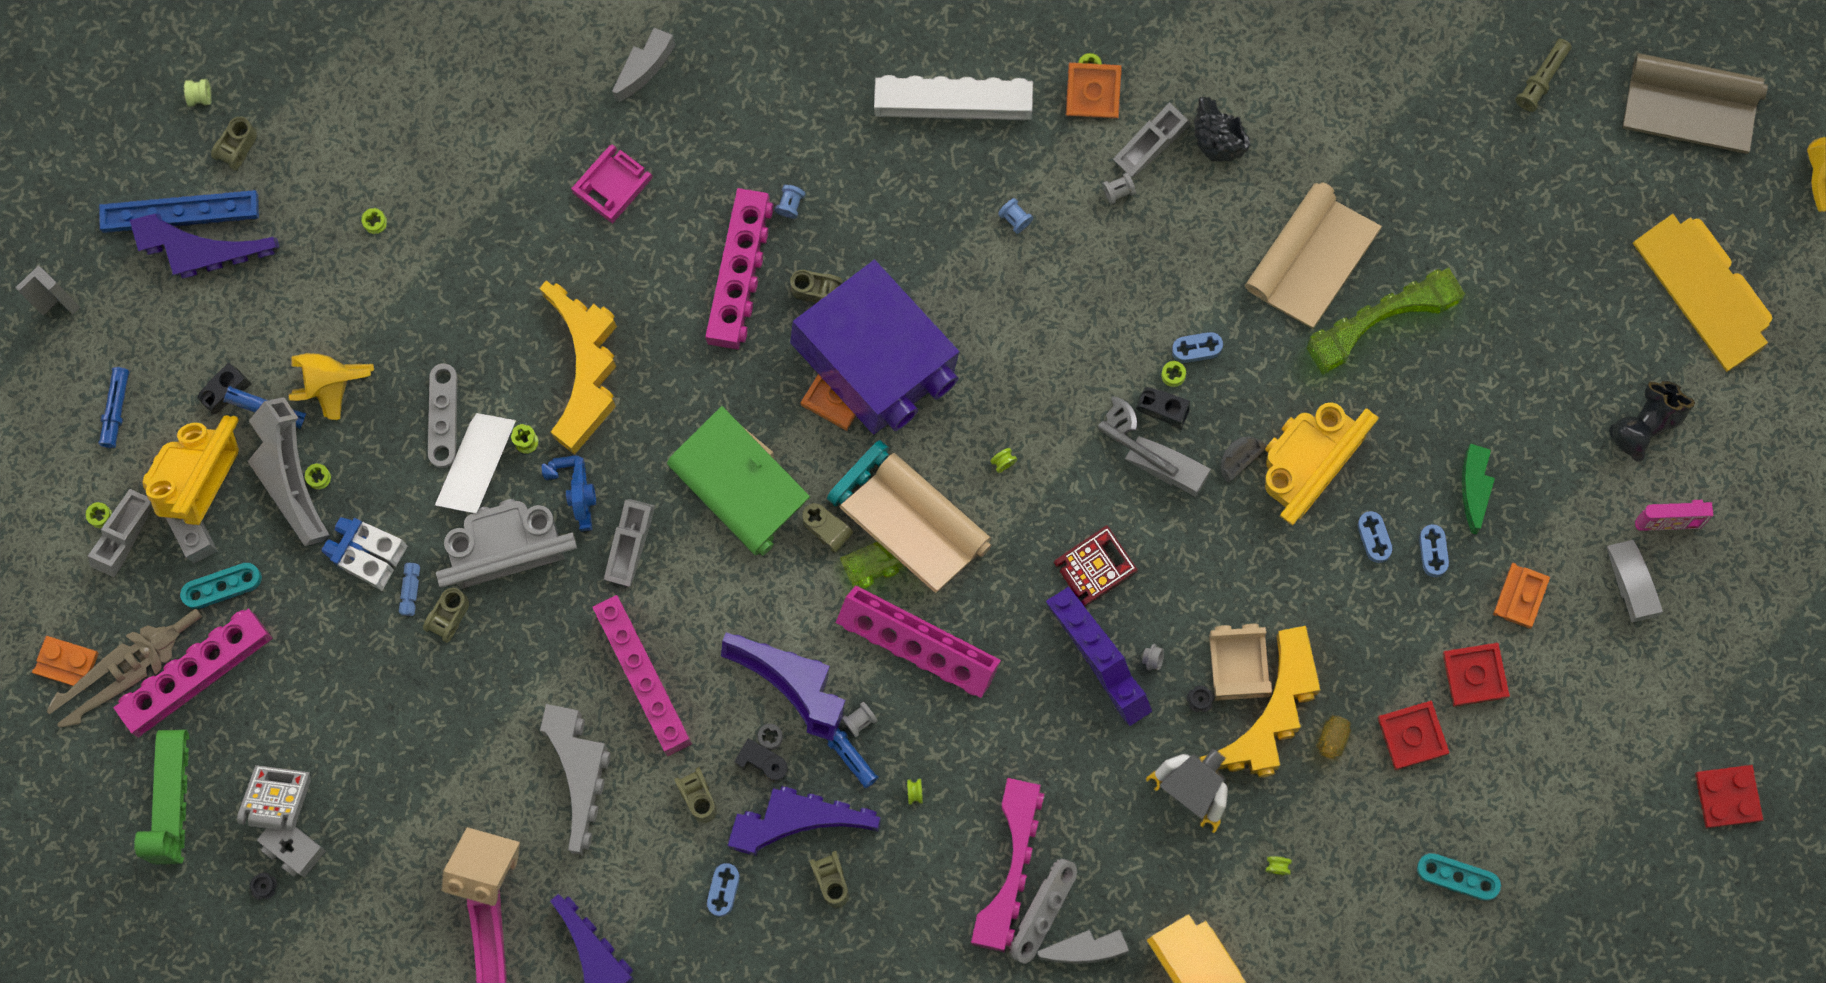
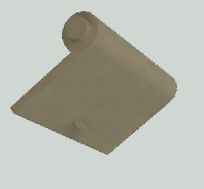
(1693, 103)

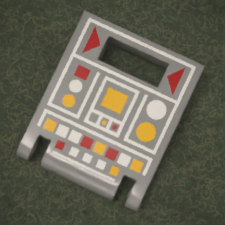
(273, 801)

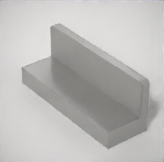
(45, 292)

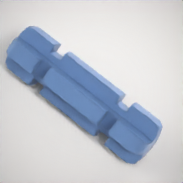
(409, 589)

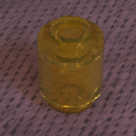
(1334, 737)

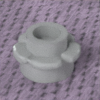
(1153, 657)

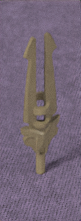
(150, 646)

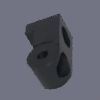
(214, 392)
(1164, 406)
(763, 760)

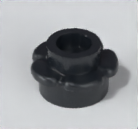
(1206, 694)
(256, 883)

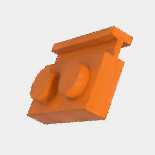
(1521, 595)
(64, 661)

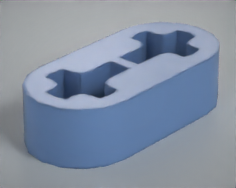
(1198, 353)
(1380, 534)
(1427, 550)
(716, 889)

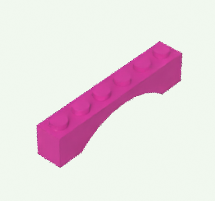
(994, 922)
(488, 941)

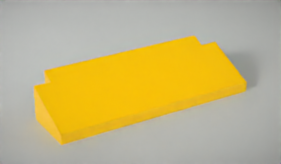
(1709, 295)
(1194, 954)

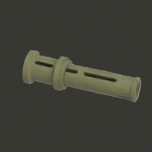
(1538, 84)

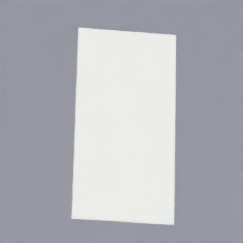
(475, 463)

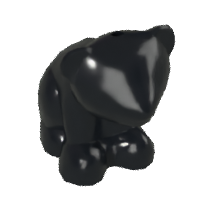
(1663, 410)

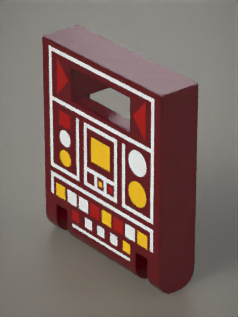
(1092, 569)

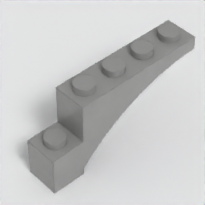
(280, 470)
(583, 766)

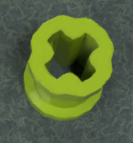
(517, 440)

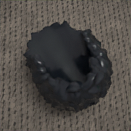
(1218, 134)

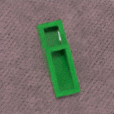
(1476, 485)

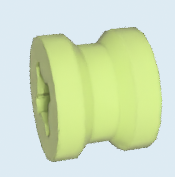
(197, 92)

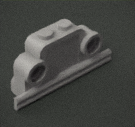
(502, 544)

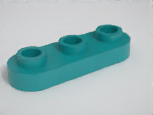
(858, 473)
(209, 585)
(1471, 877)

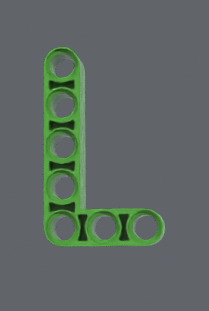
(166, 836)

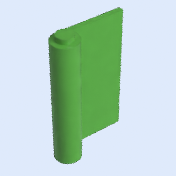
(738, 481)

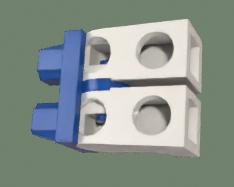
(355, 549)

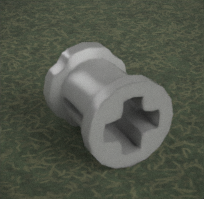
(1124, 182)
(859, 719)

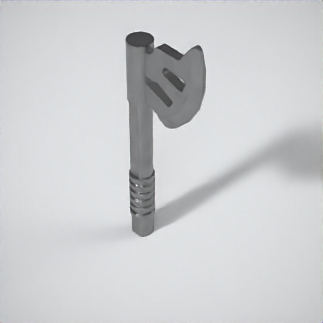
(1118, 434)

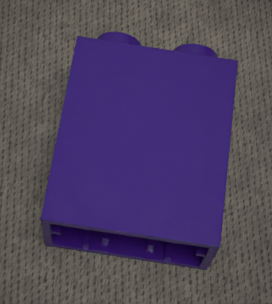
(876, 349)

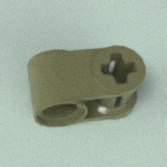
(232, 147)
(817, 286)
(828, 529)
(445, 615)
(696, 791)
(830, 875)

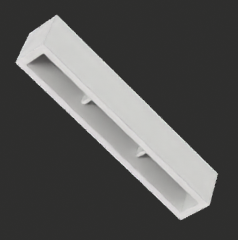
(953, 98)

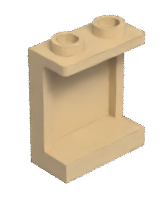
(1239, 662)
(479, 866)

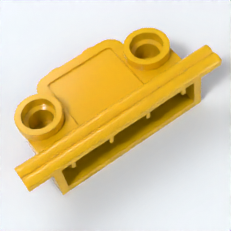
(1312, 455)
(191, 471)

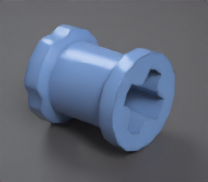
(796, 195)
(1015, 215)

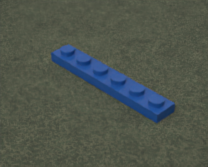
(182, 210)

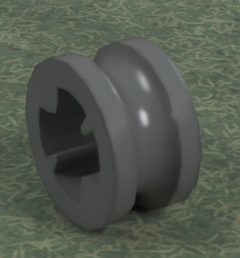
(773, 728)

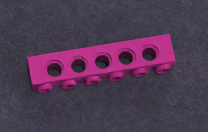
(746, 204)
(931, 639)
(208, 671)
(642, 675)

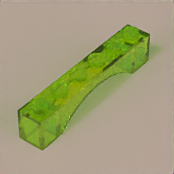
(1432, 295)

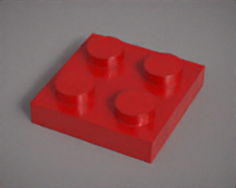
(1475, 674)
(1413, 735)
(1729, 796)

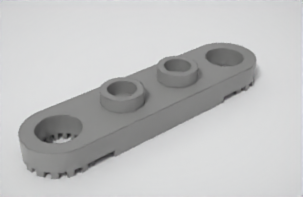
(442, 415)
(1043, 910)

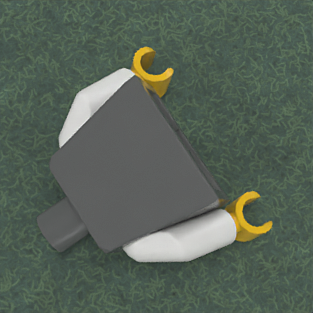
(1195, 784)

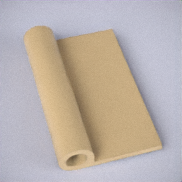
(1312, 256)
(916, 523)

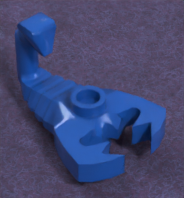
(581, 494)

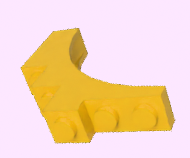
(588, 403)
(1295, 680)

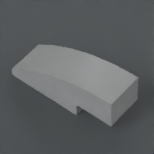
(643, 64)
(1152, 140)
(1190, 474)
(120, 533)
(629, 542)
(1634, 581)
(1085, 949)

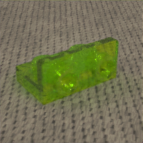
(869, 564)

